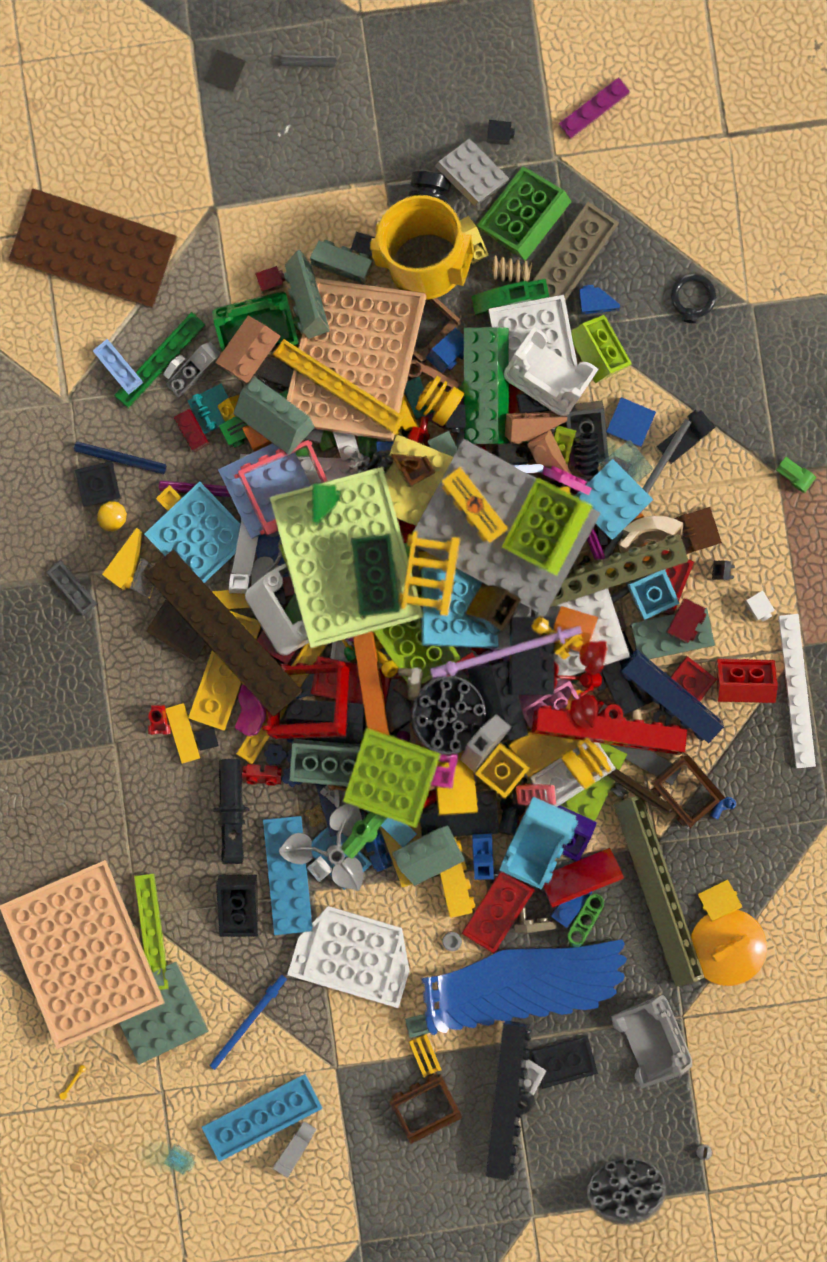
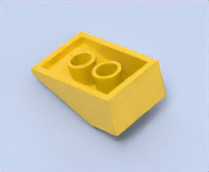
(125, 563)

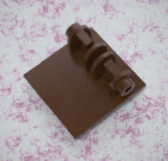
(699, 530)

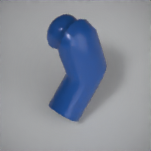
(727, 803)

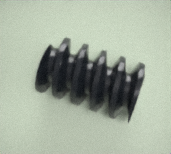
(588, 454)

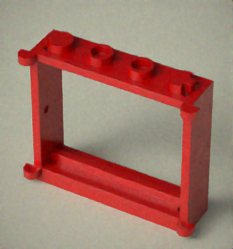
(310, 730)

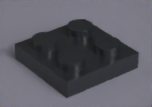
(97, 484)

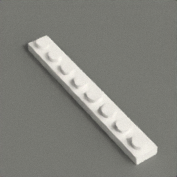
(797, 691)

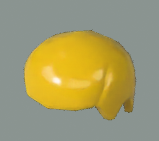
(111, 516)

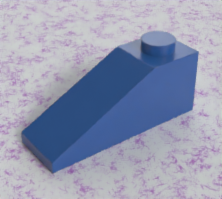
(567, 911)

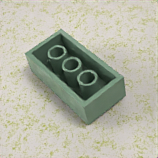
(653, 642)

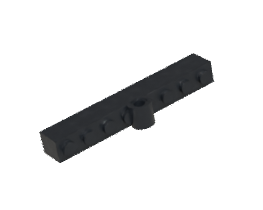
(508, 1099)

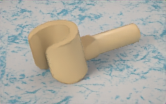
(636, 714)

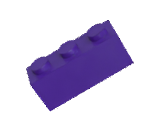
(581, 837)

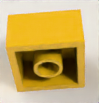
(502, 770)

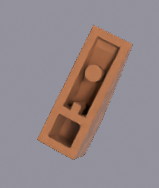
(528, 426)
(547, 452)

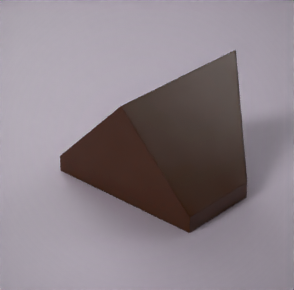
(413, 468)

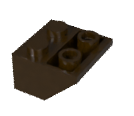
(492, 607)

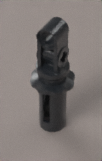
(231, 810)

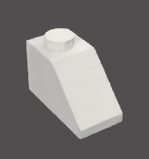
(346, 445)

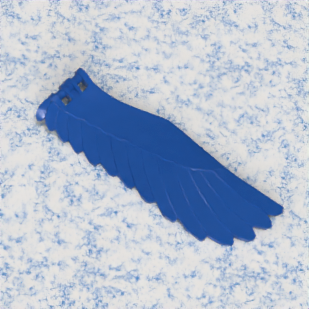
(523, 984)

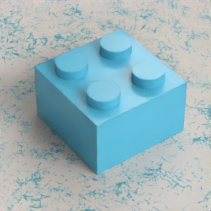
(652, 593)

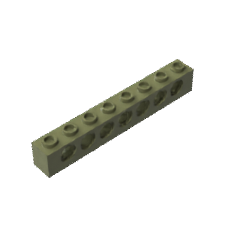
(621, 574)

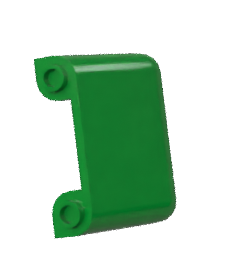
(270, 310)

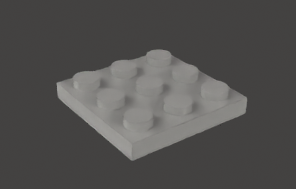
(472, 172)

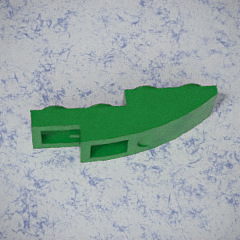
(510, 295)

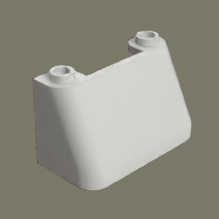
(548, 375)

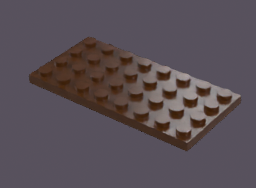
(92, 248)

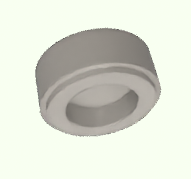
(452, 941)

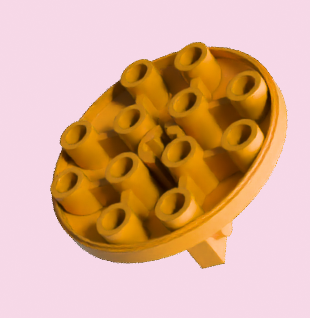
(729, 948)

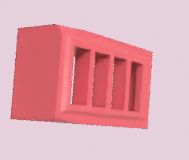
(527, 791)

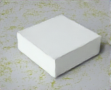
(239, 583)
(319, 869)

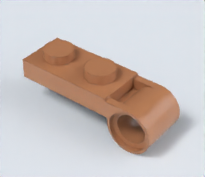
(432, 372)

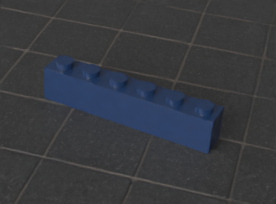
(672, 696)

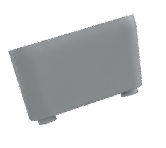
(654, 1041)

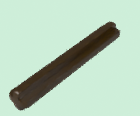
(641, 791)

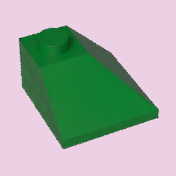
(323, 501)

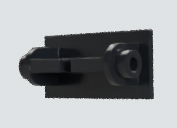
(380, 459)

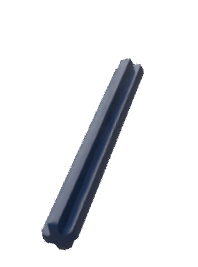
(120, 457)

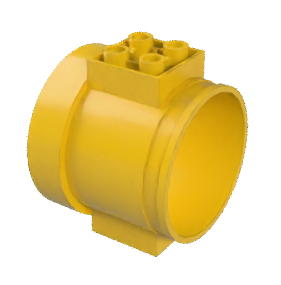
(419, 217)

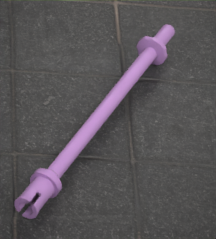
(452, 668)

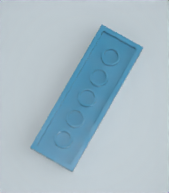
(286, 879)
(262, 1117)

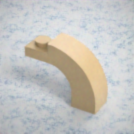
(649, 529)

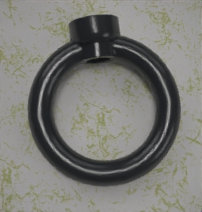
(688, 314)

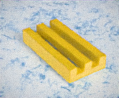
(431, 1070)

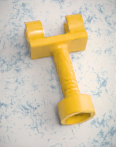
(541, 625)
(388, 668)

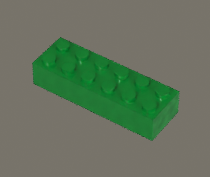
(485, 385)

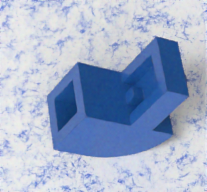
(482, 856)

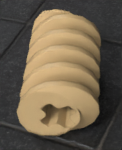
(511, 270)

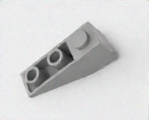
(194, 369)

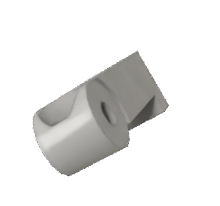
(294, 1149)

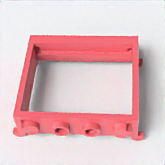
(271, 527)

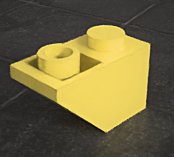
(468, 227)

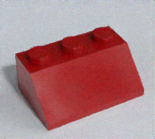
(746, 680)

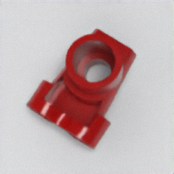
(158, 725)

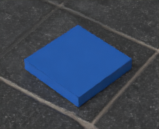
(631, 422)

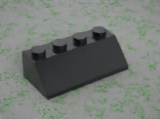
(533, 668)
(494, 685)
(623, 691)
(324, 712)
(468, 824)

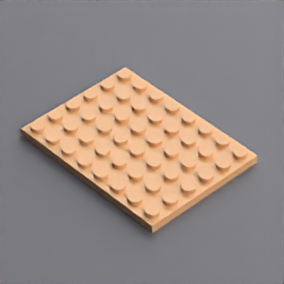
(366, 344)
(81, 954)

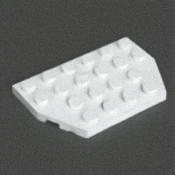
(353, 956)

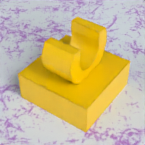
(168, 498)

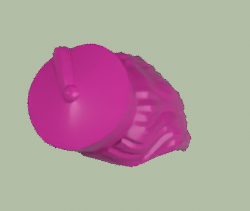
(252, 713)

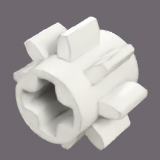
(358, 463)

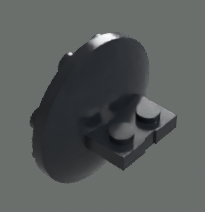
(447, 714)

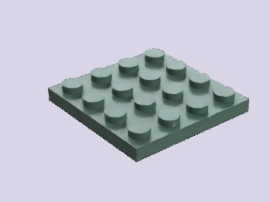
(166, 1024)

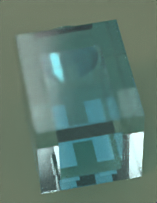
(180, 1159)

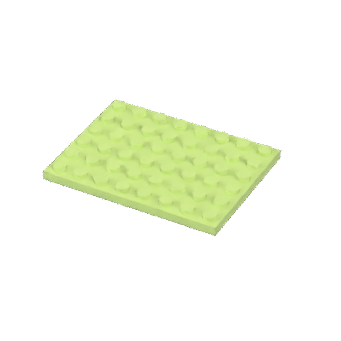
(323, 559)

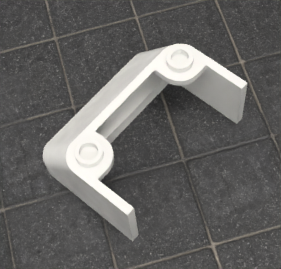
(272, 617)

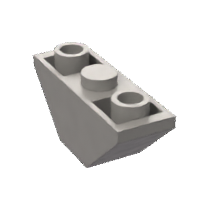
(484, 742)

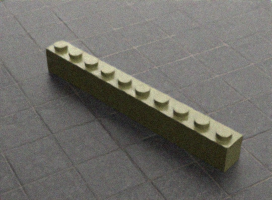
(659, 891)

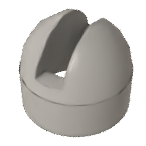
(700, 1150)

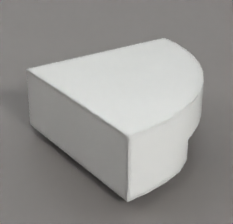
(174, 366)

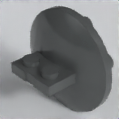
(626, 1191)

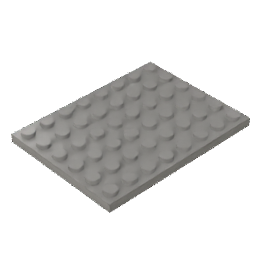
(506, 491)

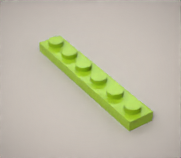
(151, 924)

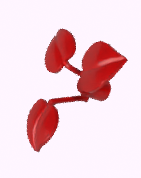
(585, 708)

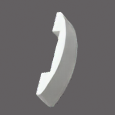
(244, 552)

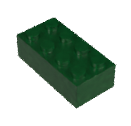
(375, 575)

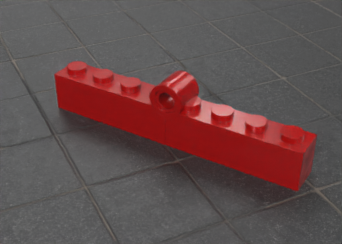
(611, 731)

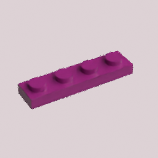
(594, 108)

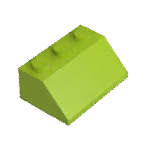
(600, 347)

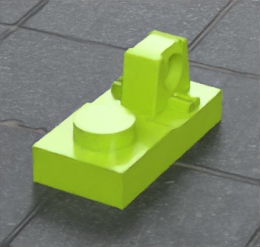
(565, 438)

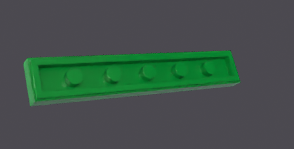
(162, 356)

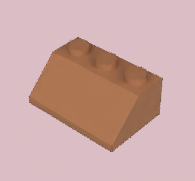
(247, 349)

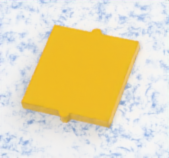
(720, 900)

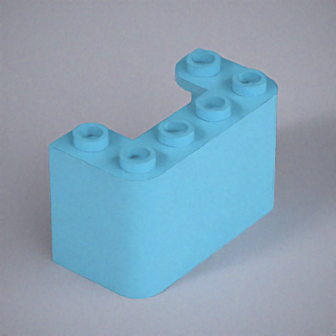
(538, 843)

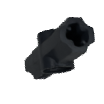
(511, 811)

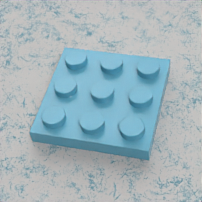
(616, 498)

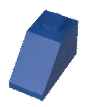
(595, 300)

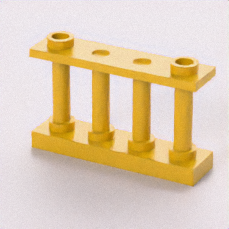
(444, 585)

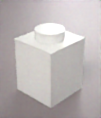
(760, 606)

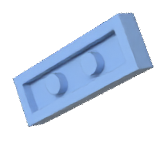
(117, 366)

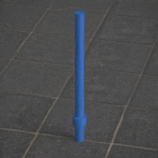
(271, 992)

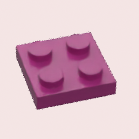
(567, 479)

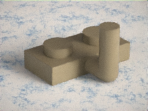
(414, 681)
(527, 926)

